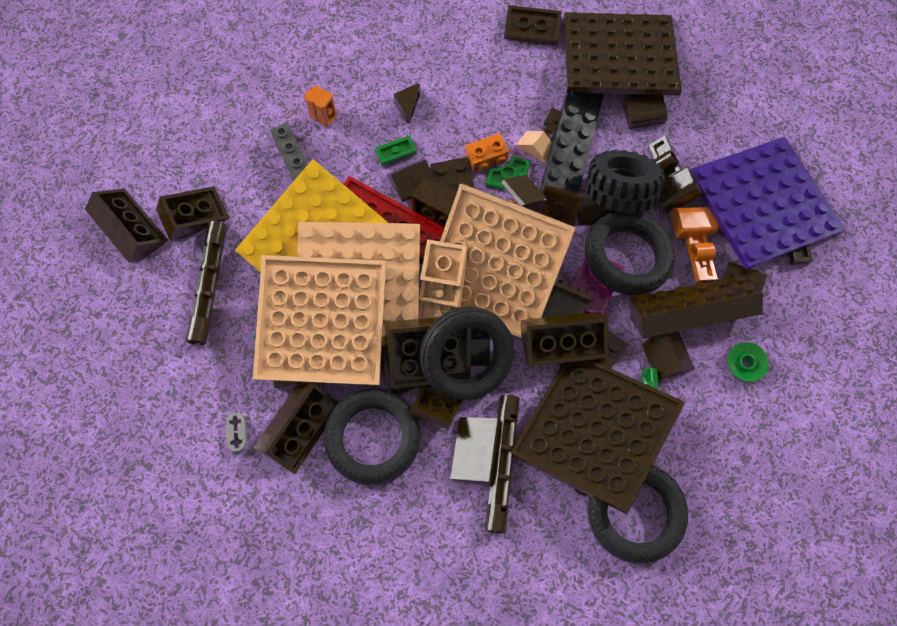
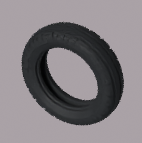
(613, 277)
(492, 375)
(381, 472)
(651, 551)

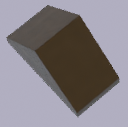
(407, 100)

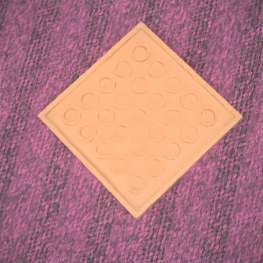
(387, 242)
(509, 255)
(320, 320)

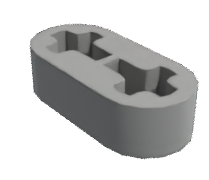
(231, 433)

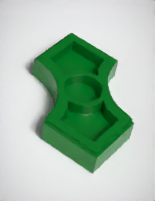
(515, 168)

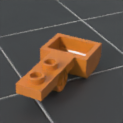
(694, 226)

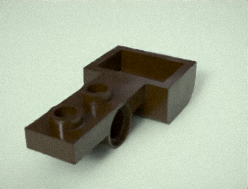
(645, 110)
(679, 184)

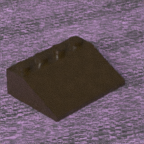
(403, 352)

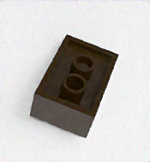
(190, 212)

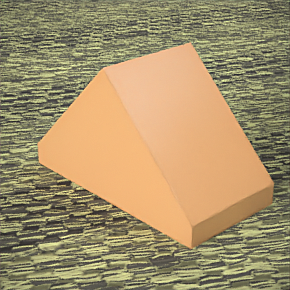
(536, 144)

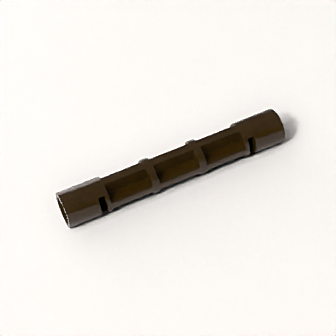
(206, 284)
(500, 487)

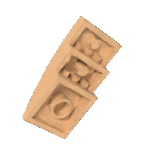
(441, 278)

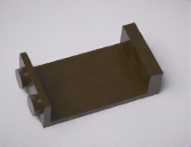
(566, 301)

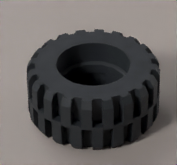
(624, 181)

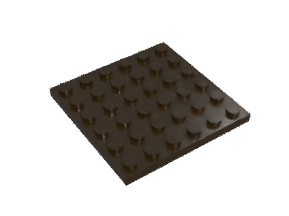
(621, 54)
(598, 431)

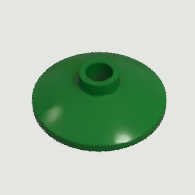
(754, 355)

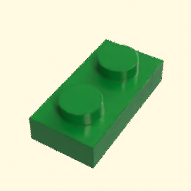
(395, 151)

